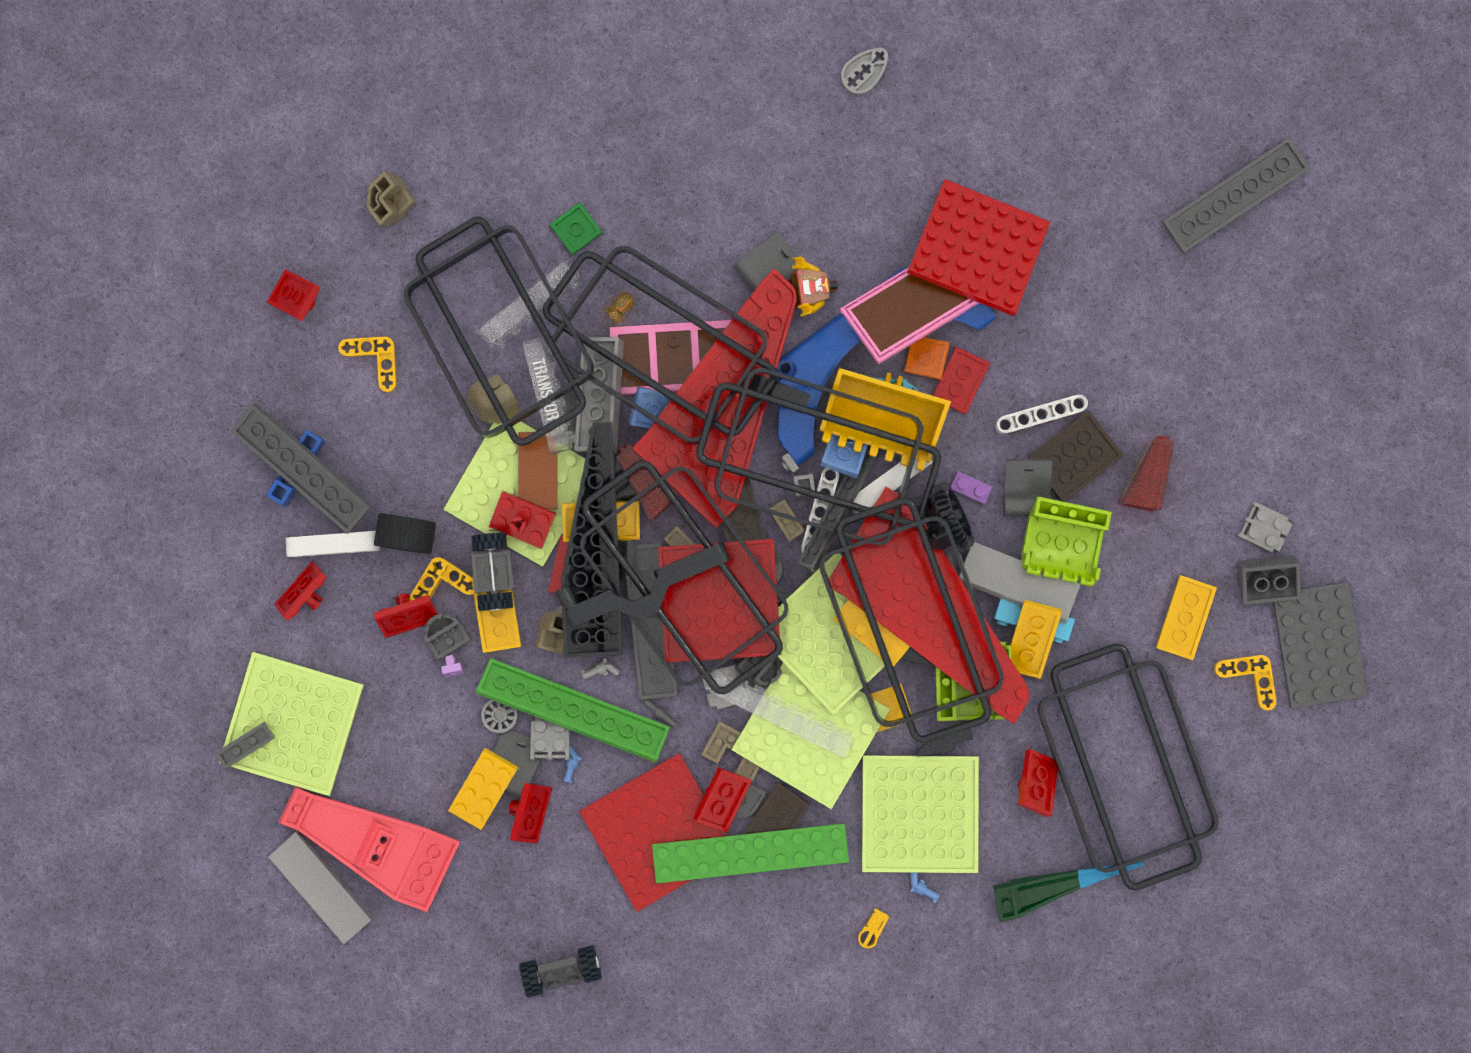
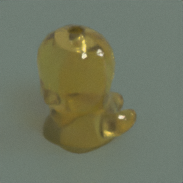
(619, 306)

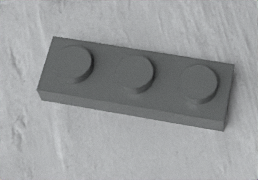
(245, 745)

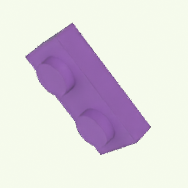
(971, 487)

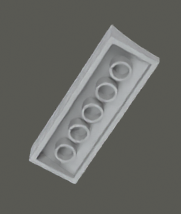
(599, 403)
(1006, 579)
(320, 887)

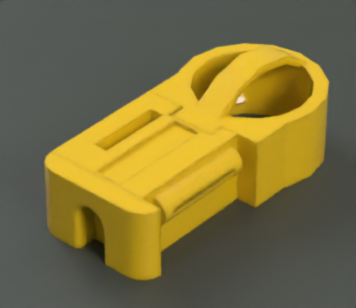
(874, 925)

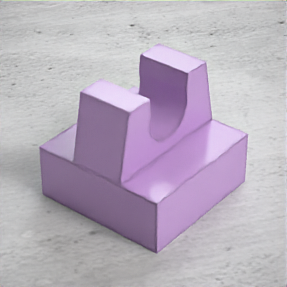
(452, 668)

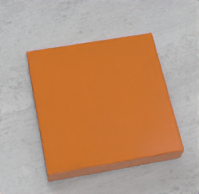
(927, 358)

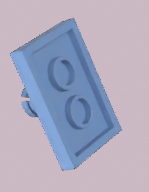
(650, 401)
(843, 459)

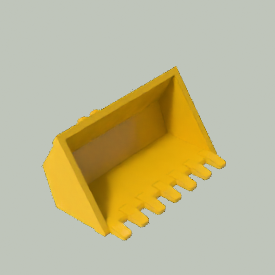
(926, 407)

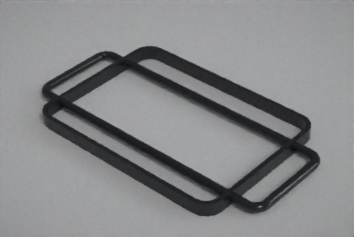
(607, 264)
(427, 276)
(745, 391)
(660, 480)
(907, 717)
(1192, 838)

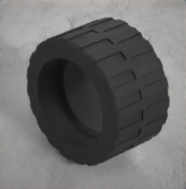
(404, 533)

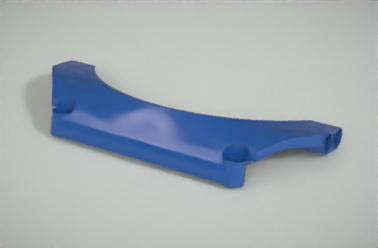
(815, 361)

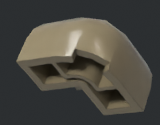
(389, 199)
(483, 408)
(551, 632)

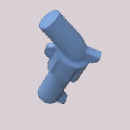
(571, 764)
(921, 888)

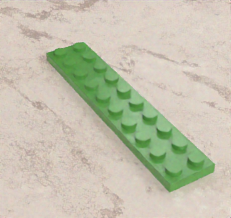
(572, 710)
(750, 853)

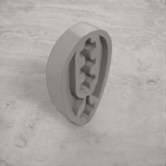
(869, 80)

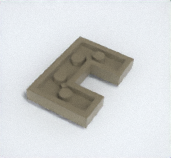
(725, 737)

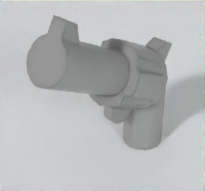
(601, 668)

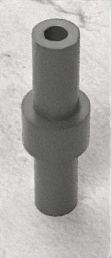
(660, 713)

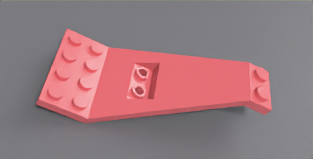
(407, 862)

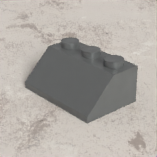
(1269, 579)

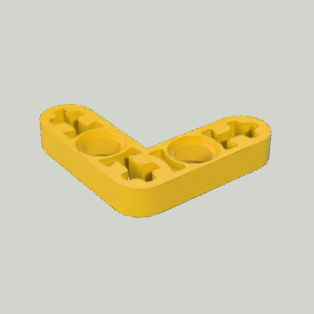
(381, 356)
(443, 574)
(1258, 673)

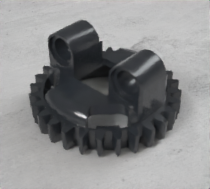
(947, 505)

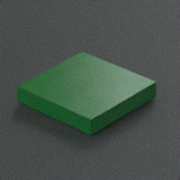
(576, 228)

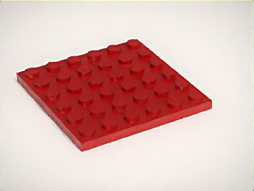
(979, 247)
(710, 609)
(643, 813)

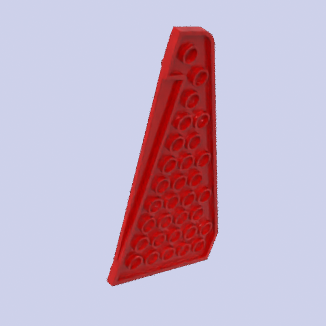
(769, 309)
(912, 608)

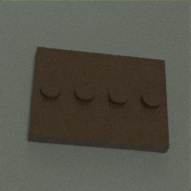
(1078, 455)

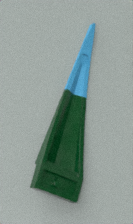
(1029, 893)

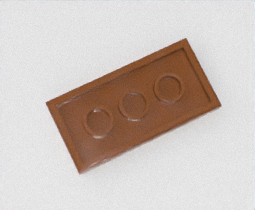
(537, 473)

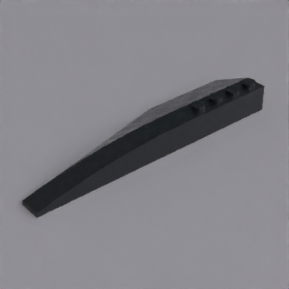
(604, 633)

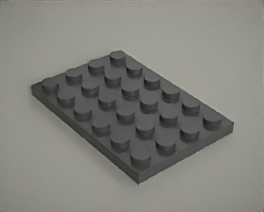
(1320, 646)

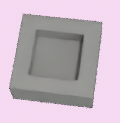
(789, 464)

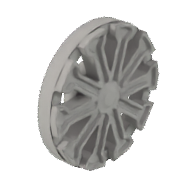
(498, 715)

